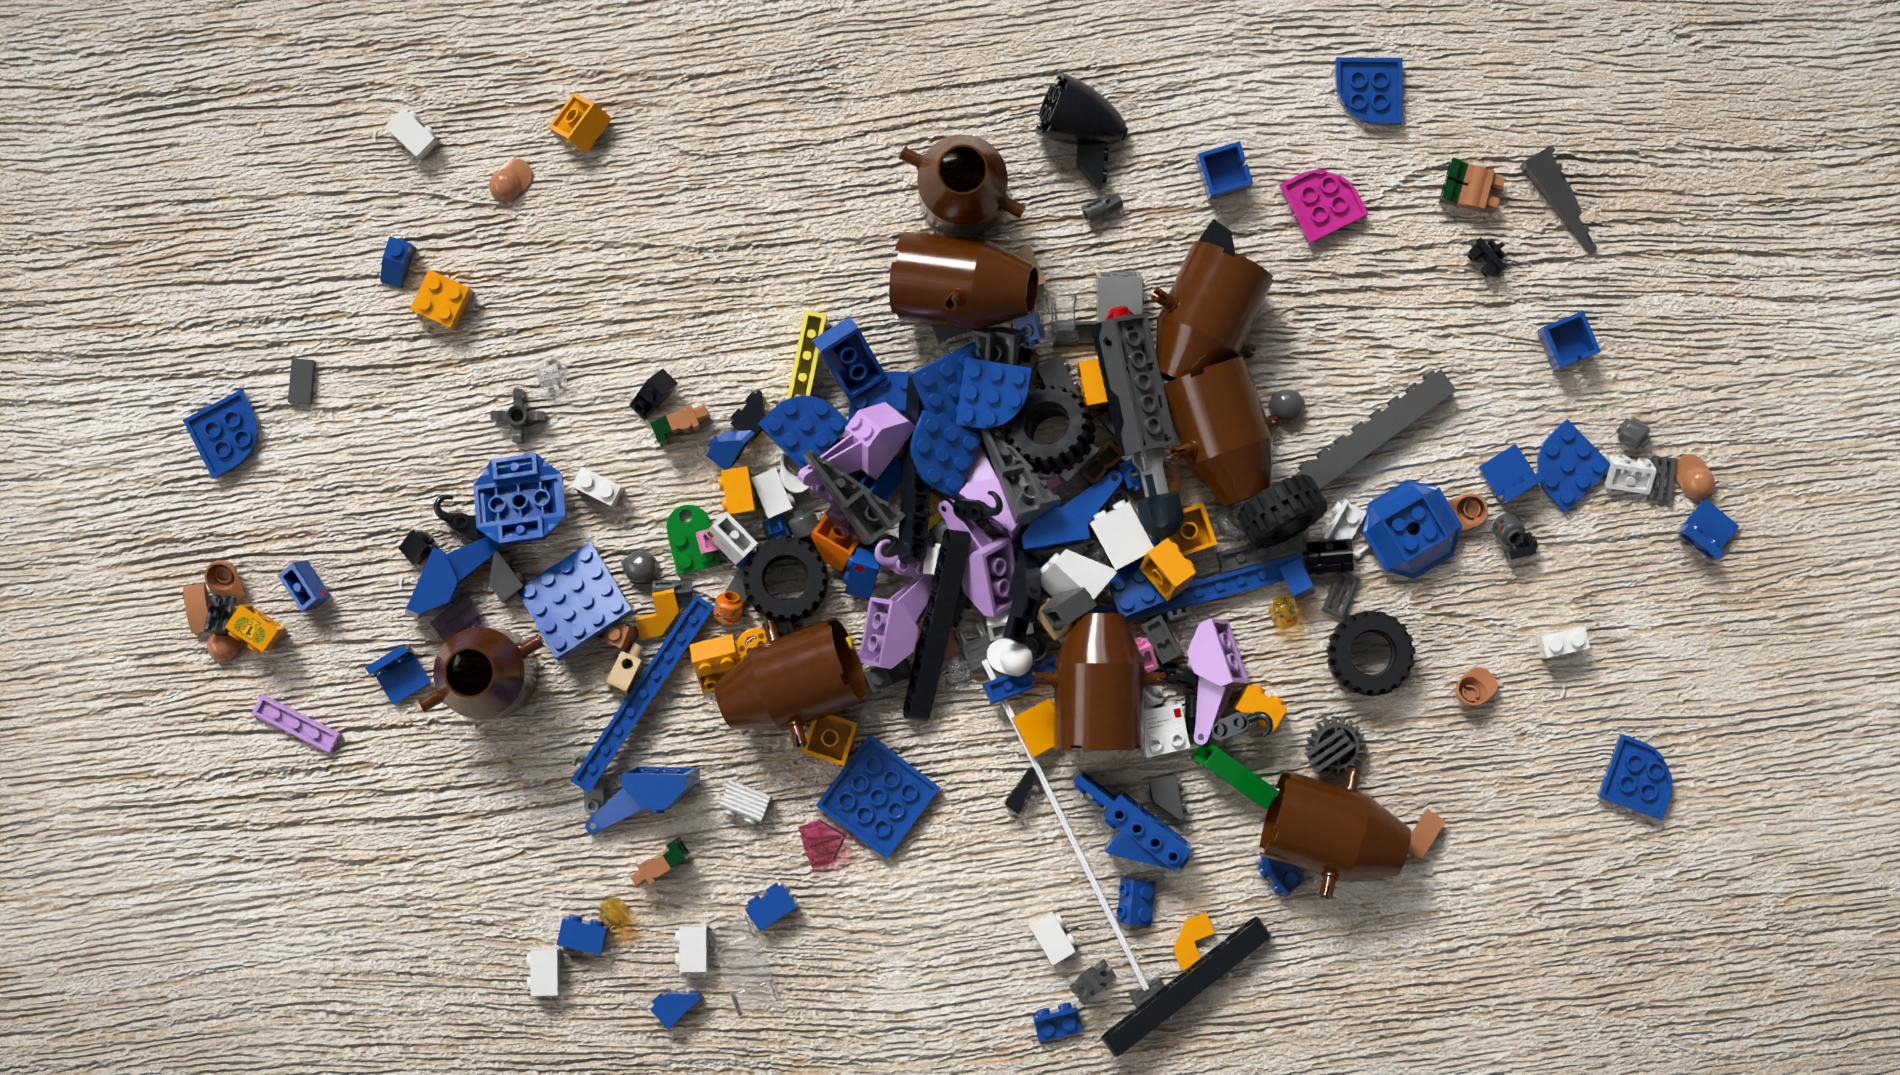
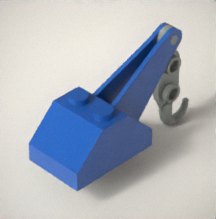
(641, 790)

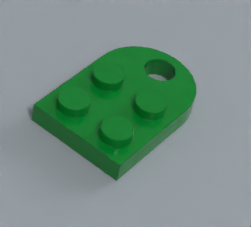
(684, 541)

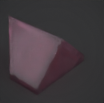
(821, 842)

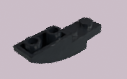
(1026, 590)

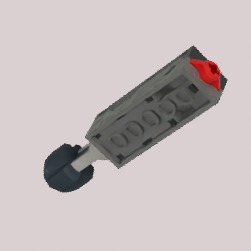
(1139, 412)

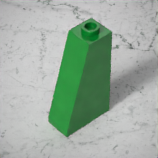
(1235, 774)

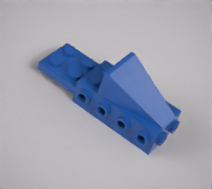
(1135, 840)

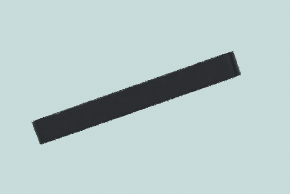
(911, 495)
(936, 625)
(1185, 986)

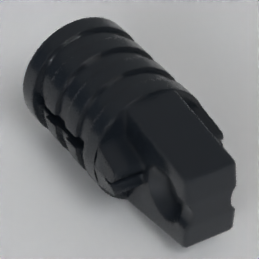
(1179, 675)
(1190, 712)

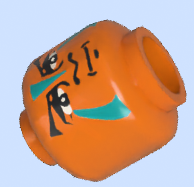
(728, 607)

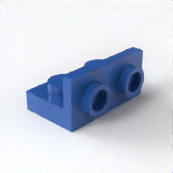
(1284, 877)
(1057, 1022)

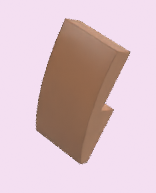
(196, 603)
(1425, 833)

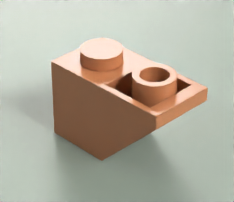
(619, 635)

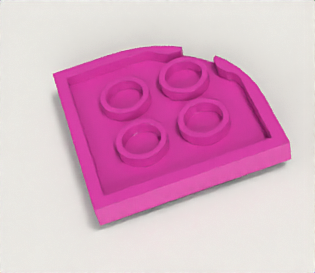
(1322, 203)

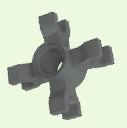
(518, 405)
(1092, 980)

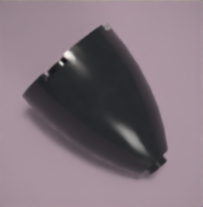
(1079, 115)

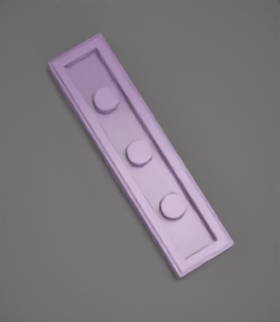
(296, 724)

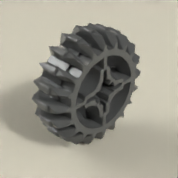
(1334, 727)

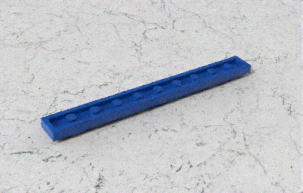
(1217, 587)
(642, 694)

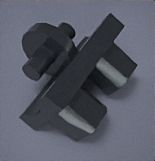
(1494, 262)
(219, 613)

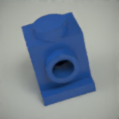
(1034, 324)
(1125, 469)

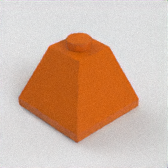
(833, 545)

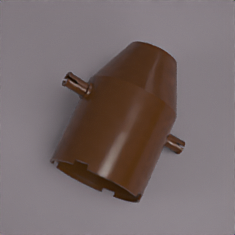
(962, 212)
(960, 282)
(1208, 311)
(1223, 430)
(512, 679)
(792, 680)
(1099, 686)
(1333, 831)

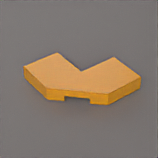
(657, 623)
(1192, 930)

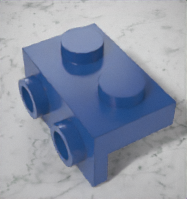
(1135, 902)

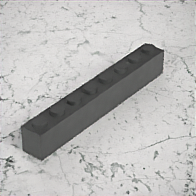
(1379, 429)

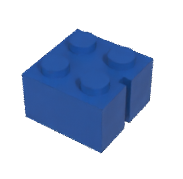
(1222, 171)
(1568, 341)

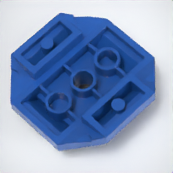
(507, 483)
(1388, 535)

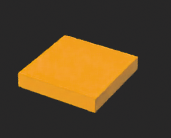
(1037, 727)

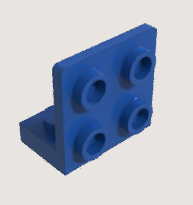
(1509, 474)
(1708, 529)
(399, 673)

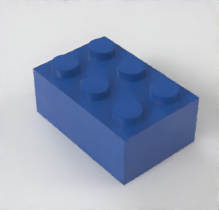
(849, 358)

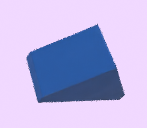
(1297, 579)

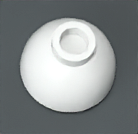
(1153, 695)

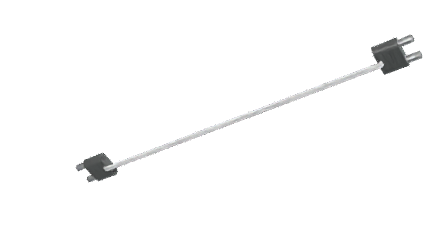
(977, 656)

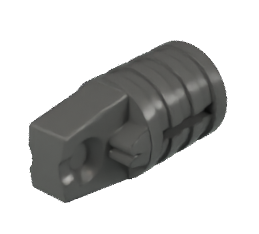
(1101, 207)
(682, 588)

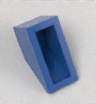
(396, 261)
(729, 447)
(673, 1005)

